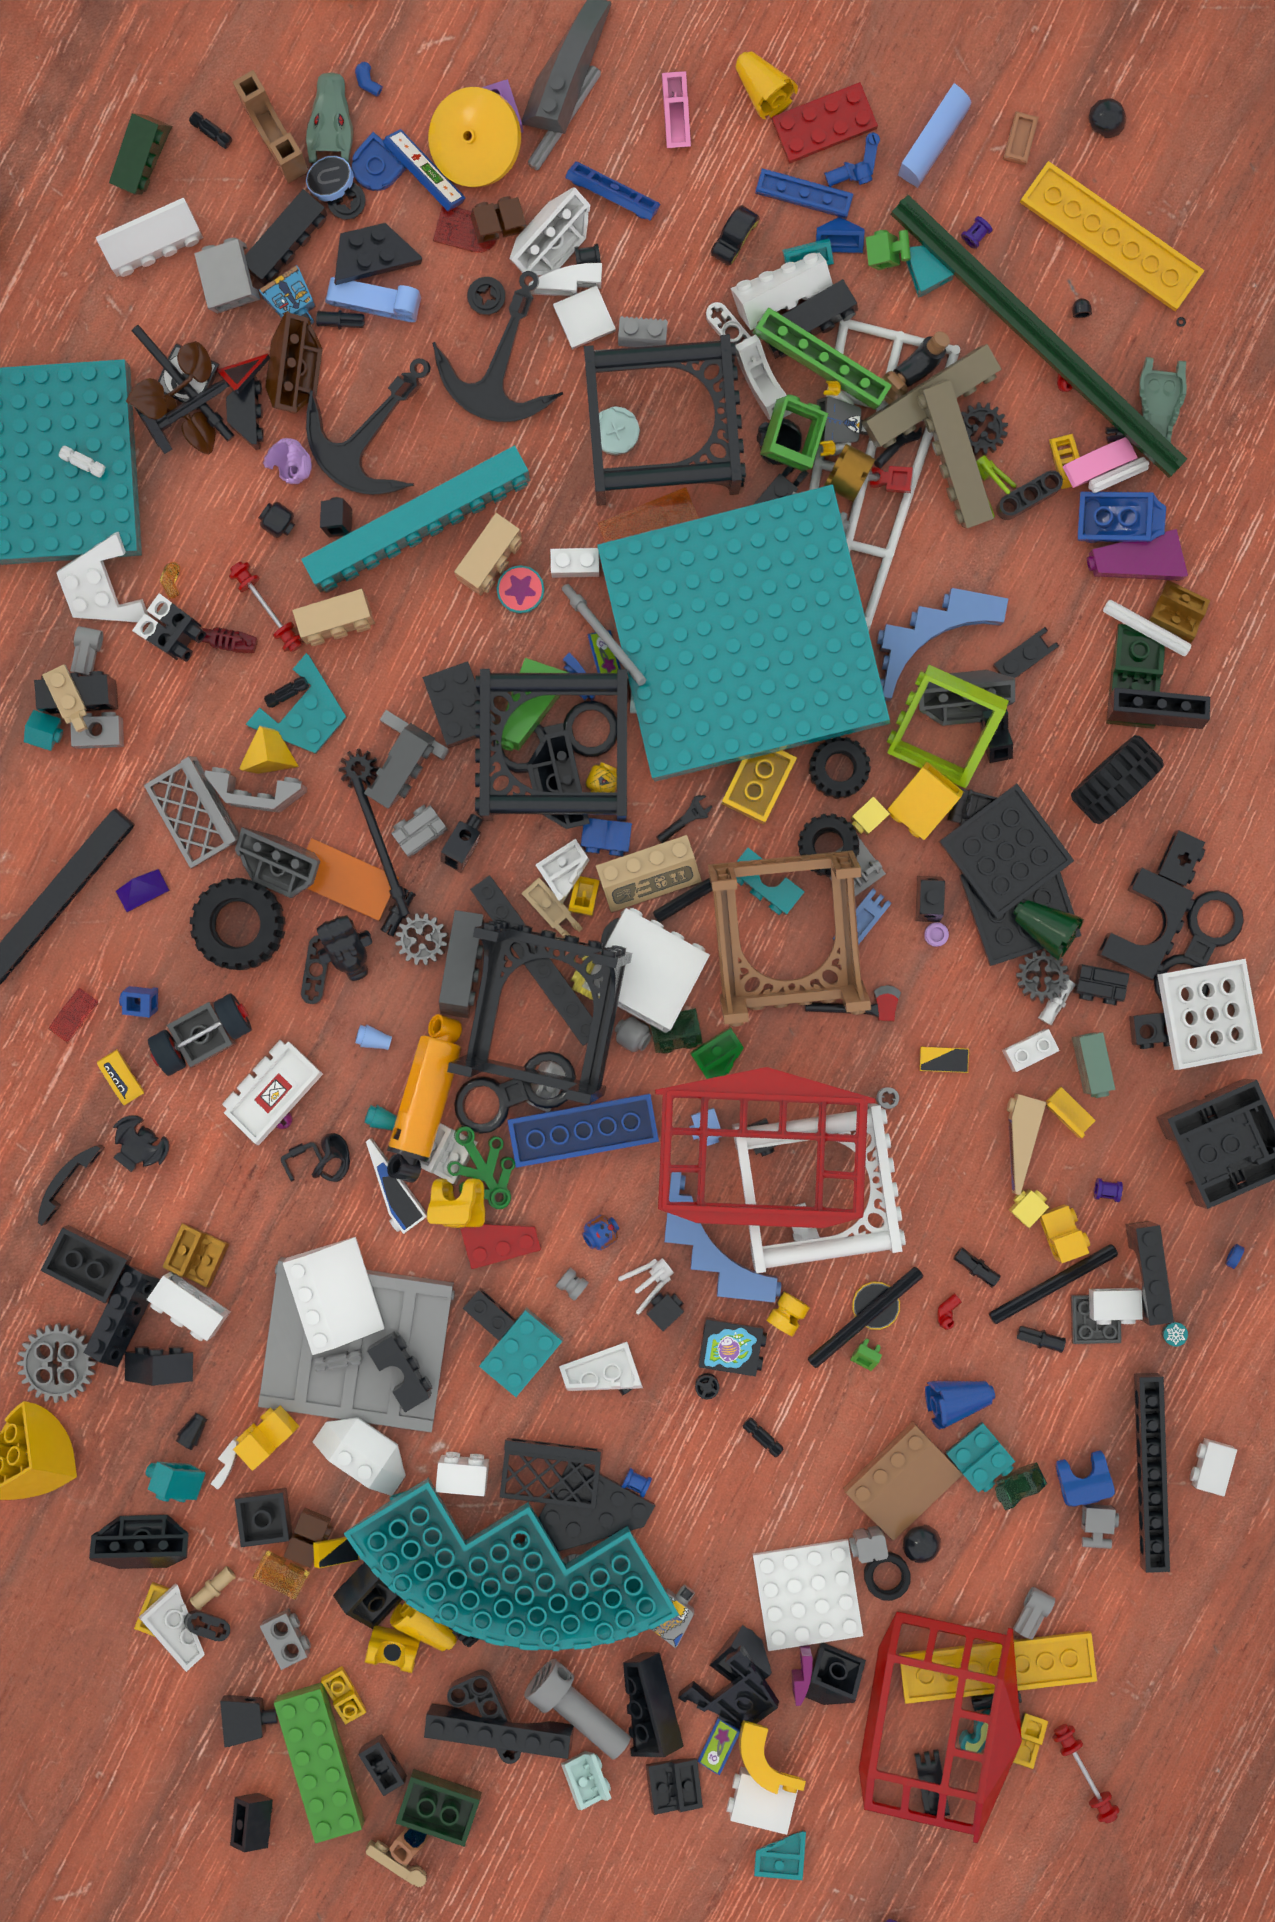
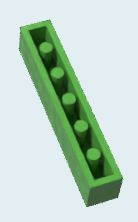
(821, 358)

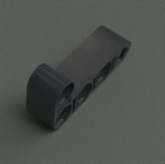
(480, 1696)

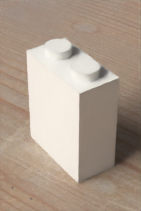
(758, 1806)

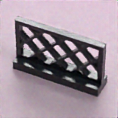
(553, 1452)

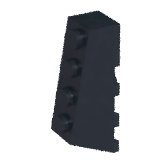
(651, 1707)

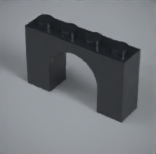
(1172, 903)
(1147, 1243)

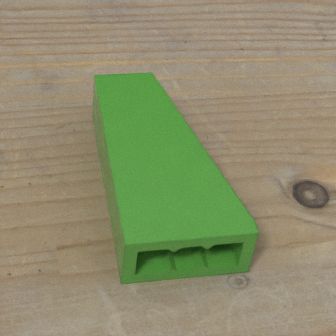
(529, 714)

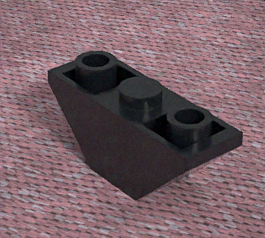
(244, 413)

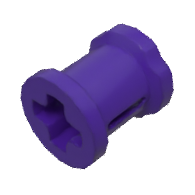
(976, 232)
(1108, 1190)

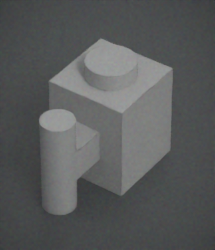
(1098, 1520)

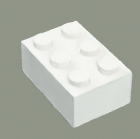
(188, 1306)

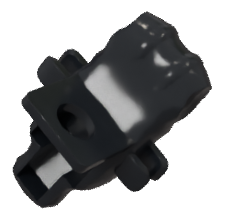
(344, 947)

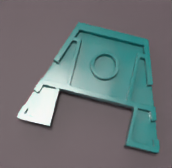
(312, 717)

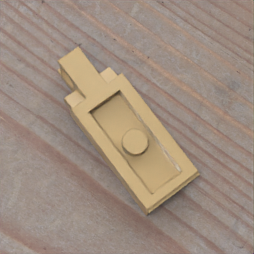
(66, 697)

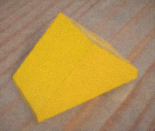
(584, 896)

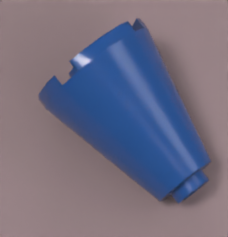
(956, 1400)

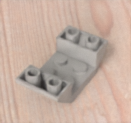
(286, 792)

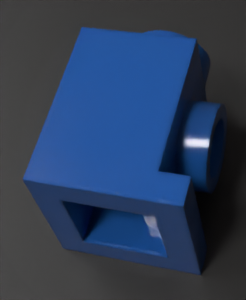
(132, 1006)

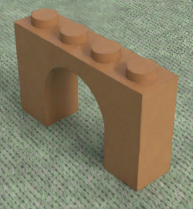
(266, 121)

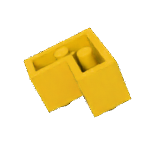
(1062, 1235)
(260, 1441)

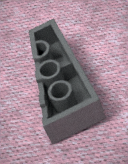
(461, 965)

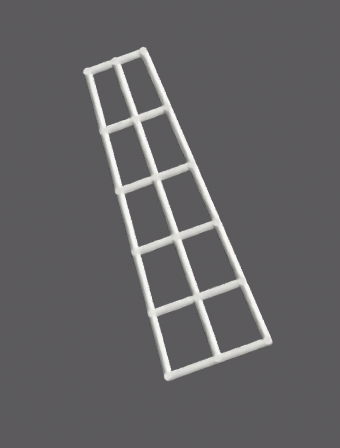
(819, 463)

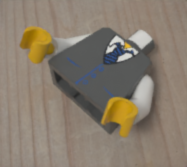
(842, 422)

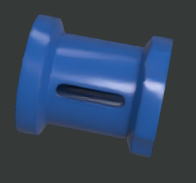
(636, 1482)

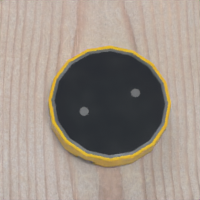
(866, 1295)

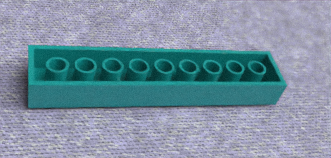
(417, 519)

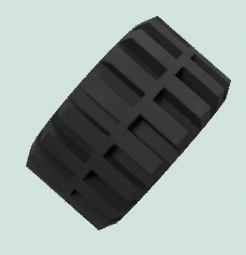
(854, 753)
(823, 825)

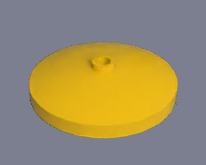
(493, 141)

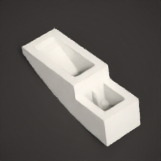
(567, 280)

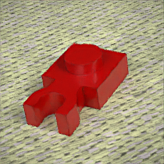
(896, 479)

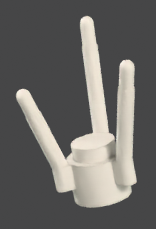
(660, 1272)

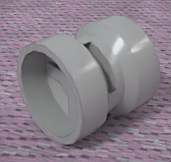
(572, 1284)

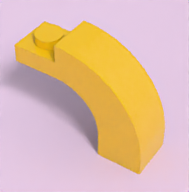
(751, 1747)

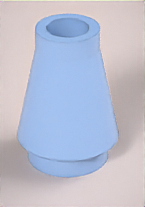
(372, 1038)

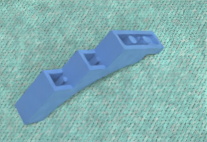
(733, 1278)

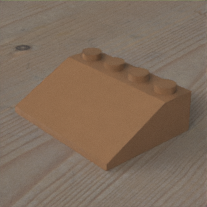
(902, 1481)

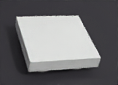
(584, 317)

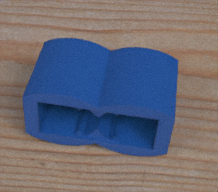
(606, 836)

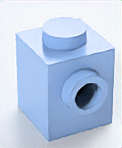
(712, 1123)

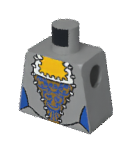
(675, 1628)

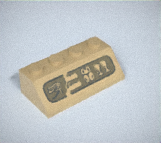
(649, 873)

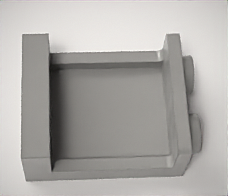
(225, 276)

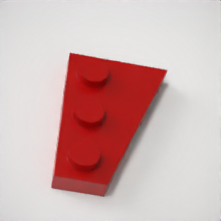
(498, 1243)

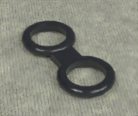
(567, 725)
(1202, 946)
(511, 1093)

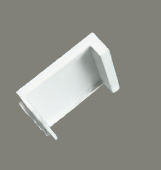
(659, 971)

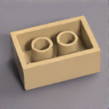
(489, 555)
(334, 617)

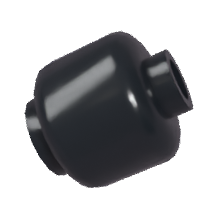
(276, 519)

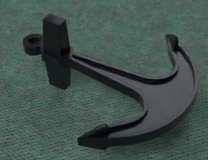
(487, 396)
(344, 460)

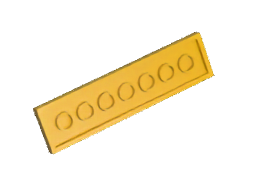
(1111, 236)
(1039, 1664)

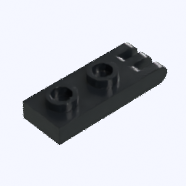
(932, 1772)

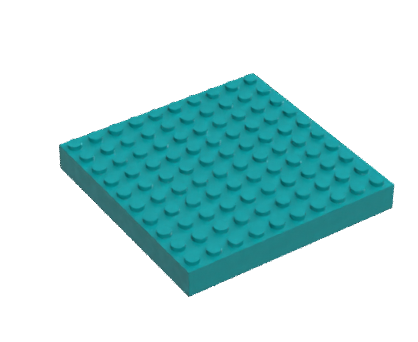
(744, 633)

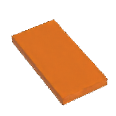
(350, 881)

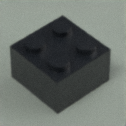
(263, 1517)

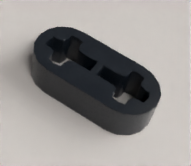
(209, 1620)

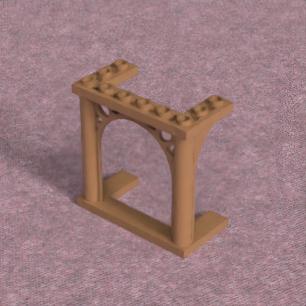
(849, 985)

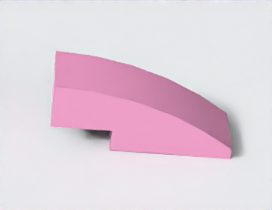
(676, 109)
(1099, 462)

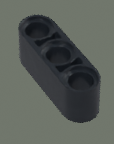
(1039, 489)

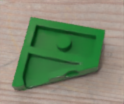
(718, 1054)

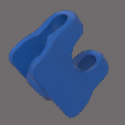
(1087, 1490)

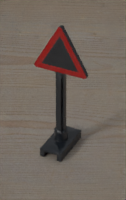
(233, 376)

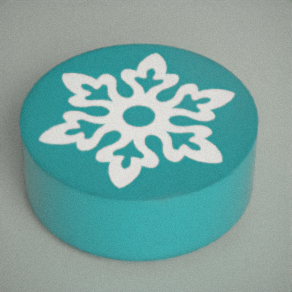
(1175, 1334)

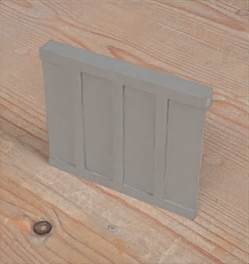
(408, 1306)

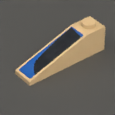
(1023, 1129)

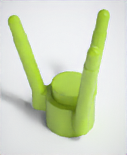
(988, 469)

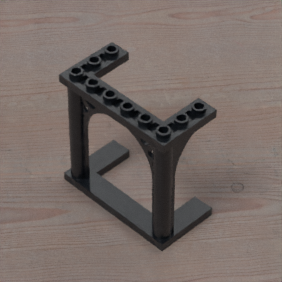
(722, 471)
(542, 684)
(497, 943)

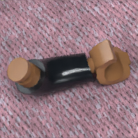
(916, 366)

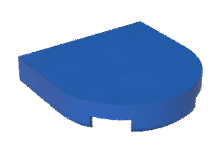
(375, 165)

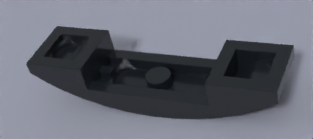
(49, 1205)

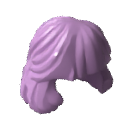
(291, 460)

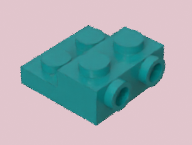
(981, 1458)

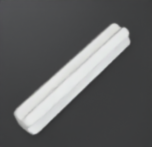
(1118, 475)

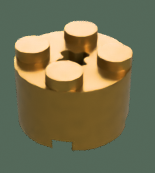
(850, 472)

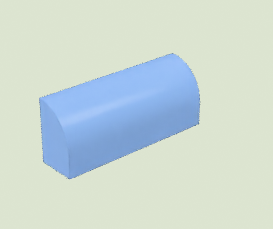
(935, 136)

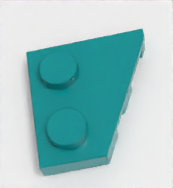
(782, 1858)

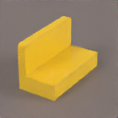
(1069, 1112)

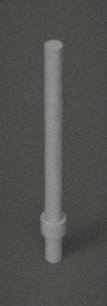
(580, 605)

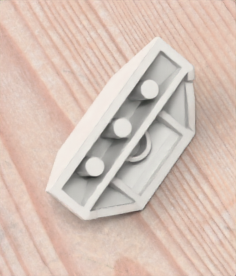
(552, 234)
(362, 1453)

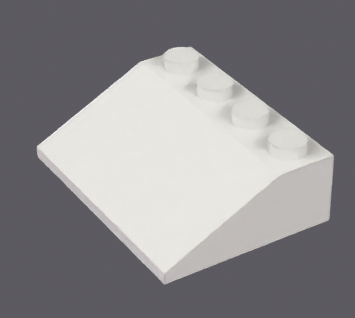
(333, 1295)

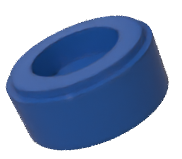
(1234, 1256)

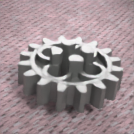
(1032, 986)

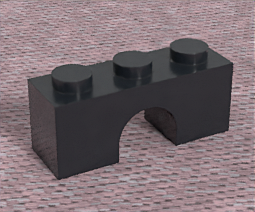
(392, 1352)

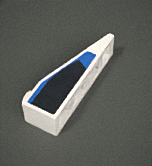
(399, 1199)

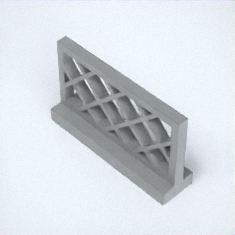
(207, 797)

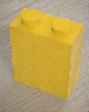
(925, 801)

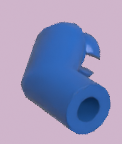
(364, 80)

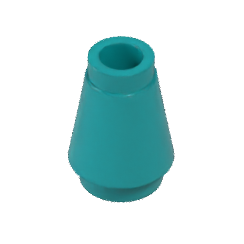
(380, 1118)

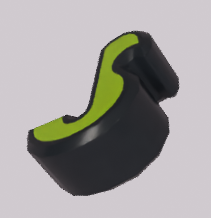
(734, 234)

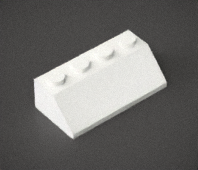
(150, 238)

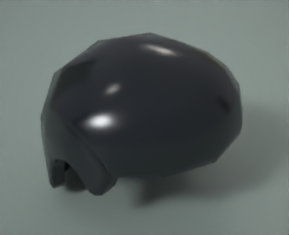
(1107, 117)
(921, 1544)

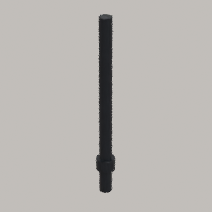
(213, 418)
(396, 890)

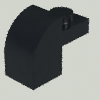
(1001, 744)

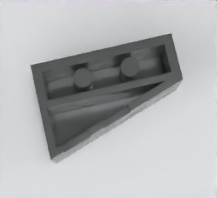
(401, 766)

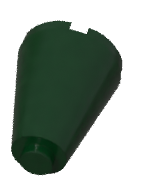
(1048, 926)

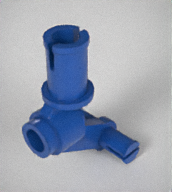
(859, 172)

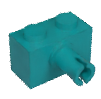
(174, 1481)

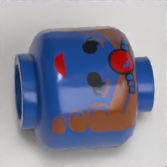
(600, 1232)

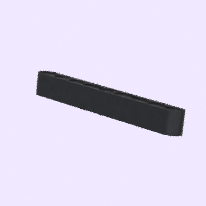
(62, 890)

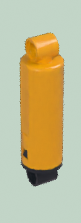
(424, 1099)

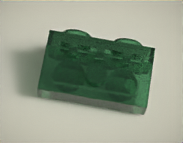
(683, 1034)

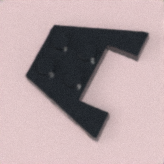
(743, 1699)

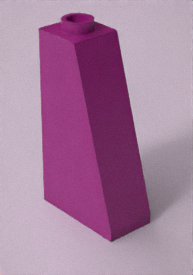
(1140, 560)

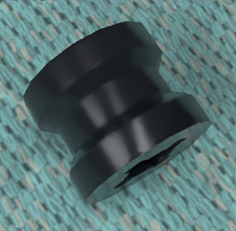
(704, 1389)

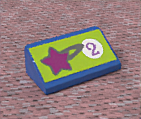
(603, 657)
(718, 1746)

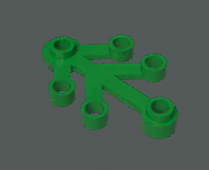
(484, 1170)

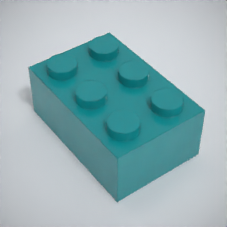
(521, 1352)

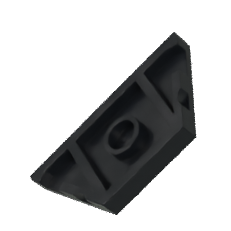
(372, 253)

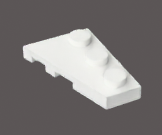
(602, 1371)
(166, 1622)

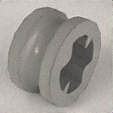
(886, 1105)

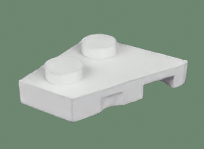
(563, 868)

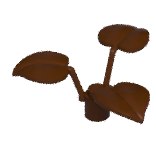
(150, 398)

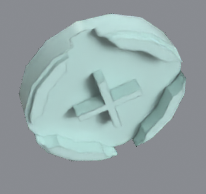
(618, 430)

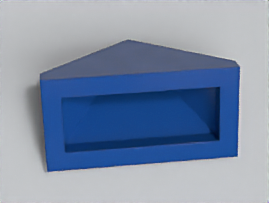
(843, 235)

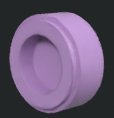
(936, 934)

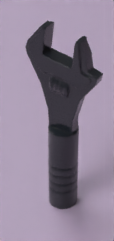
(892, 449)
(694, 812)

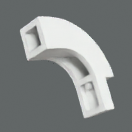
(759, 375)

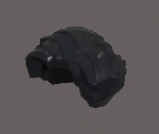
(788, 436)

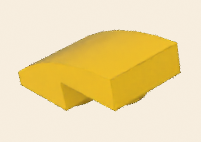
(344, 1695)

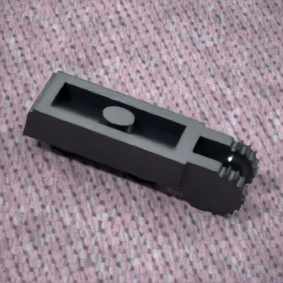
(781, 486)

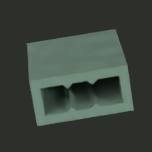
(1093, 1064)

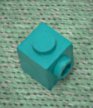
(43, 730)

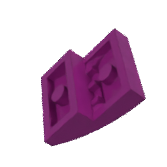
(802, 1677)

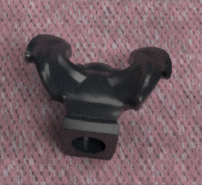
(138, 1146)

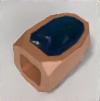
(408, 1845)

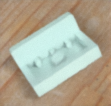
(586, 1779)

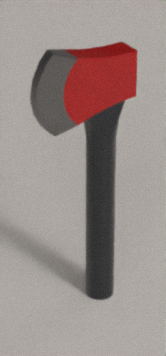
(886, 1000)

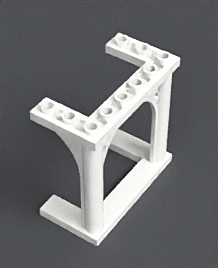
(839, 1245)

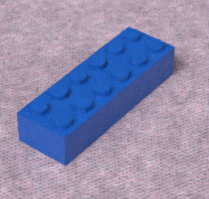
(583, 1130)

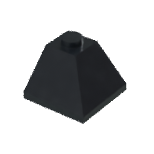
(754, 1647)
(835, 1676)

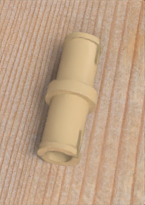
(212, 1588)

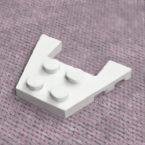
(90, 588)

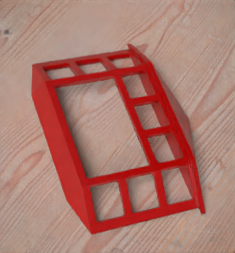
(772, 1086)
(1002, 1735)

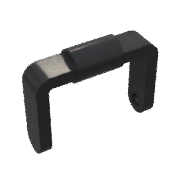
(295, 1151)

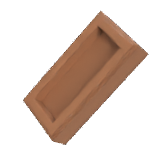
(1020, 138)

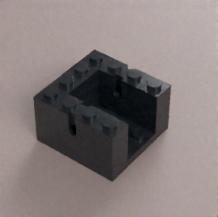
(1227, 1147)

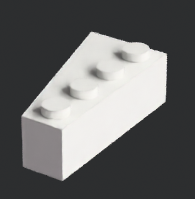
(781, 287)

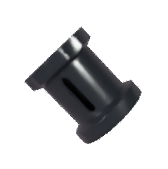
(587, 254)

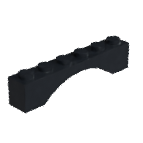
(458, 1726)

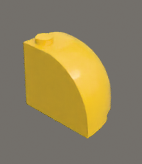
(34, 1453)

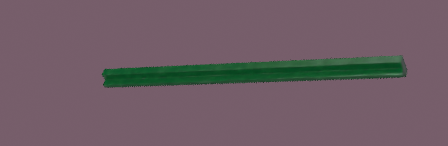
(1038, 336)

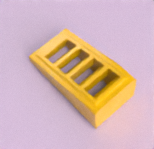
(1058, 442)

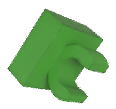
(865, 1356)

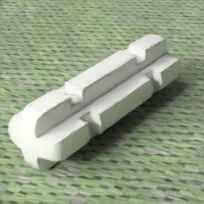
(82, 461)

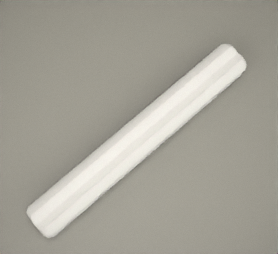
(1147, 628)

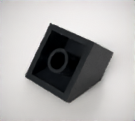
(366, 1597)

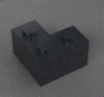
(158, 1367)

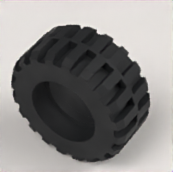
(1117, 779)
(205, 919)

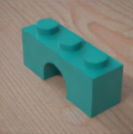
(781, 897)

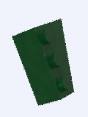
(139, 153)

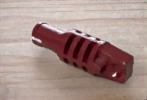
(230, 640)

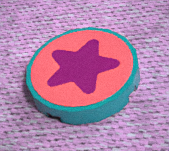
(520, 589)

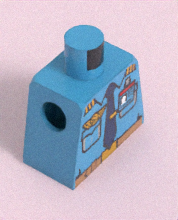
(289, 294)

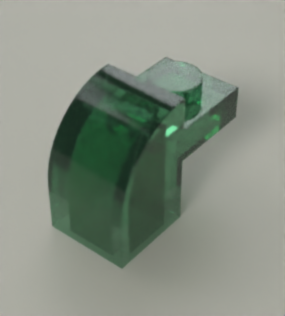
(1019, 1484)

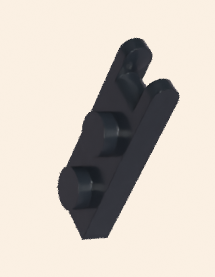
(1025, 655)

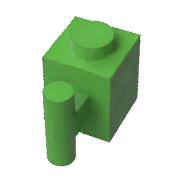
(884, 249)

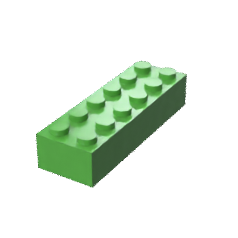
(319, 1762)

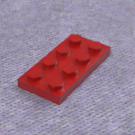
(824, 122)

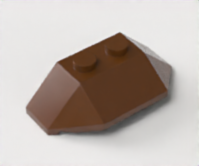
(293, 363)

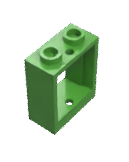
(785, 455)

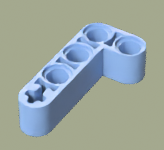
(375, 300)

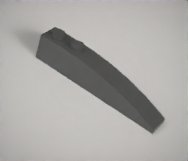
(564, 73)

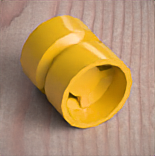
(788, 1313)

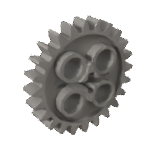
(35, 1361)

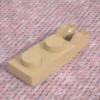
(549, 906)
(380, 1853)

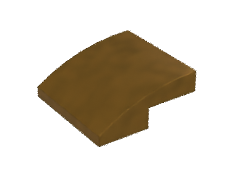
(1179, 611)
(195, 1255)

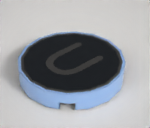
(329, 178)

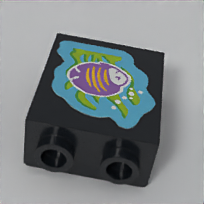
(731, 1347)

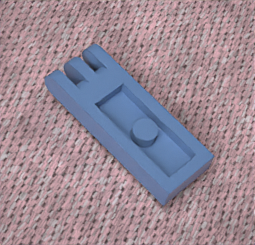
(869, 913)

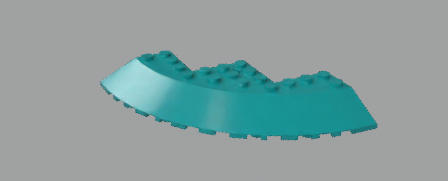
(509, 1587)

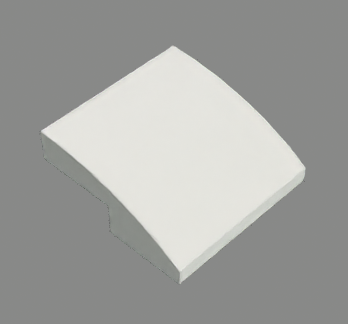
(444, 1151)

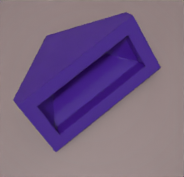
(142, 890)

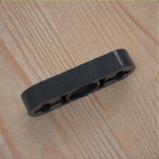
(307, 986)

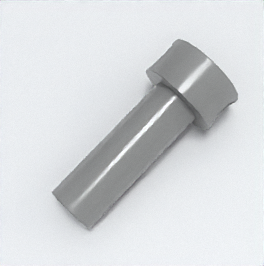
(553, 1689)

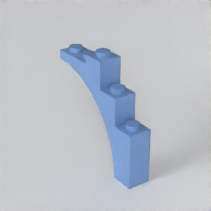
(961, 610)

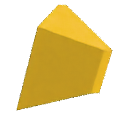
(267, 753)

